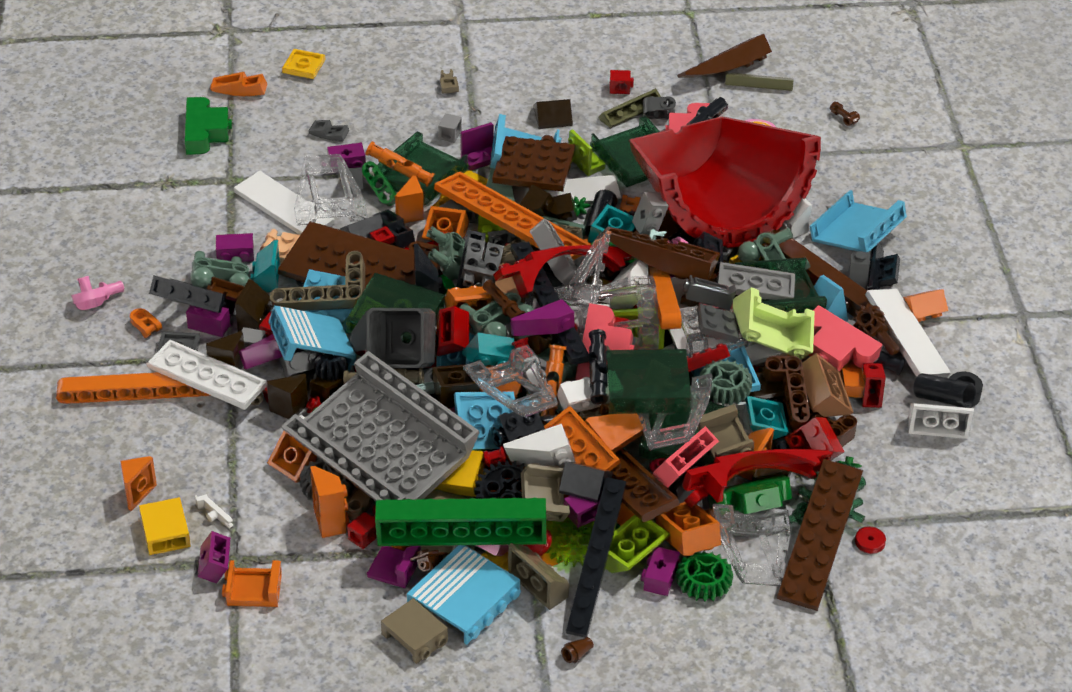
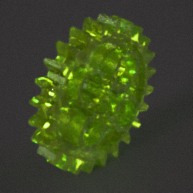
(573, 537)

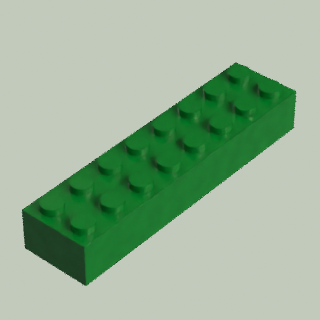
(460, 521)

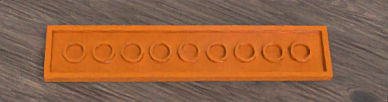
(499, 209)

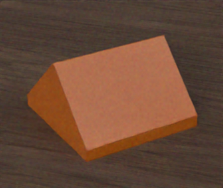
(410, 201)
(290, 457)
(138, 479)

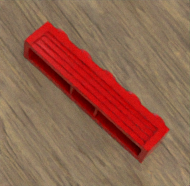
(701, 359)

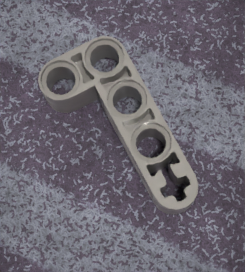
(546, 238)

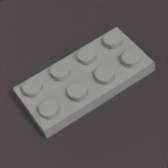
(770, 283)

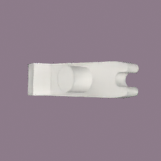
(214, 511)

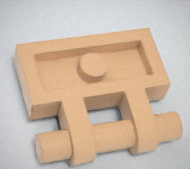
(285, 242)

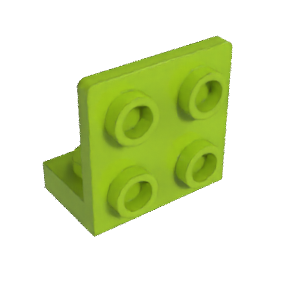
(584, 156)

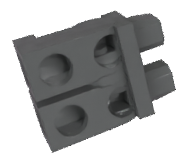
(475, 268)

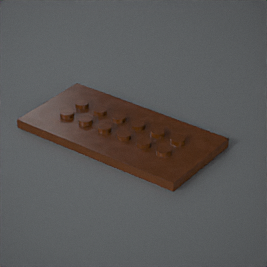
(326, 250)

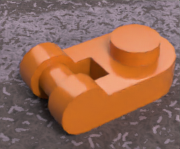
(631, 201)
(140, 318)

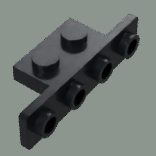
(883, 269)

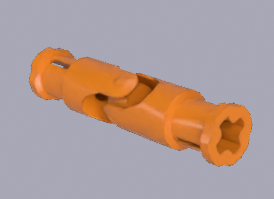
(402, 165)
(554, 365)

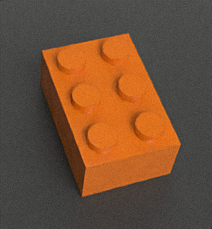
(690, 529)

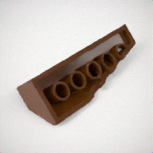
(735, 57)
(674, 259)

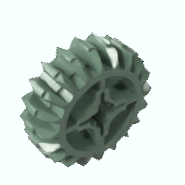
(729, 382)

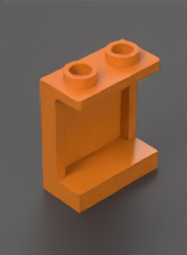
(252, 585)

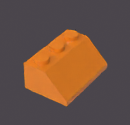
(329, 502)

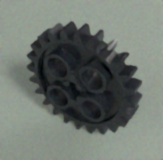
(495, 480)

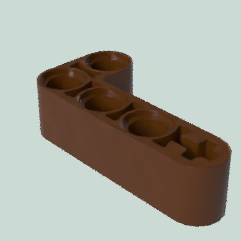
(792, 393)
(843, 427)

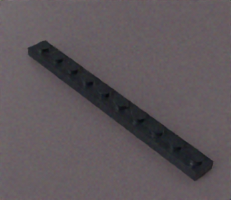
(545, 294)

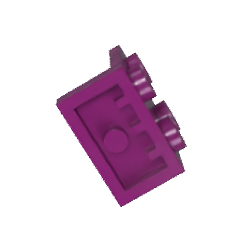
(477, 145)
(394, 565)

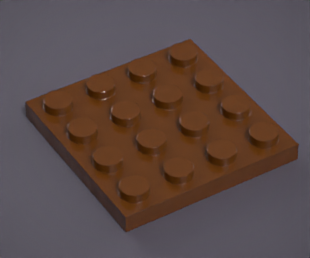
(534, 163)

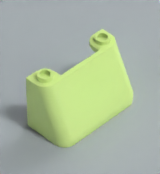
(772, 327)

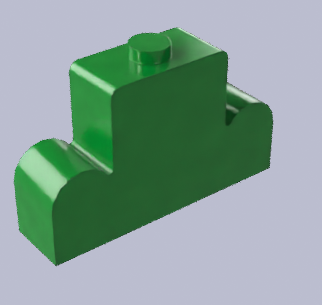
(205, 125)
(756, 495)

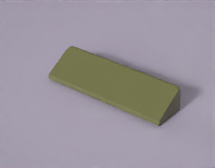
(759, 81)
(626, 110)

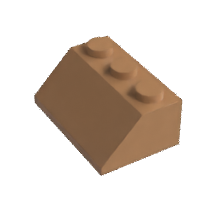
(825, 388)

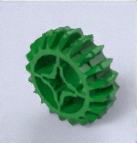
(703, 581)

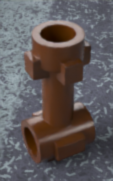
(848, 118)

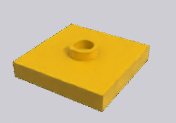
(303, 63)

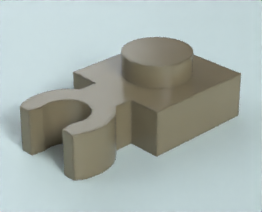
(448, 83)

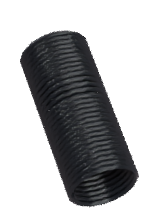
(598, 206)
(944, 390)

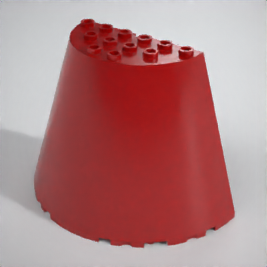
(729, 175)

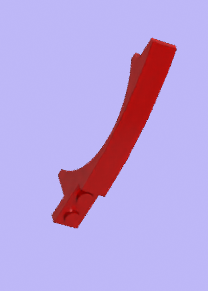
(526, 270)
(716, 476)

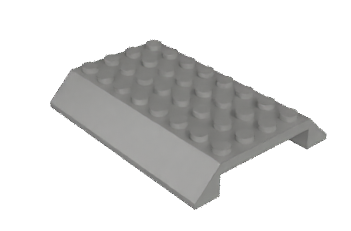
(385, 434)

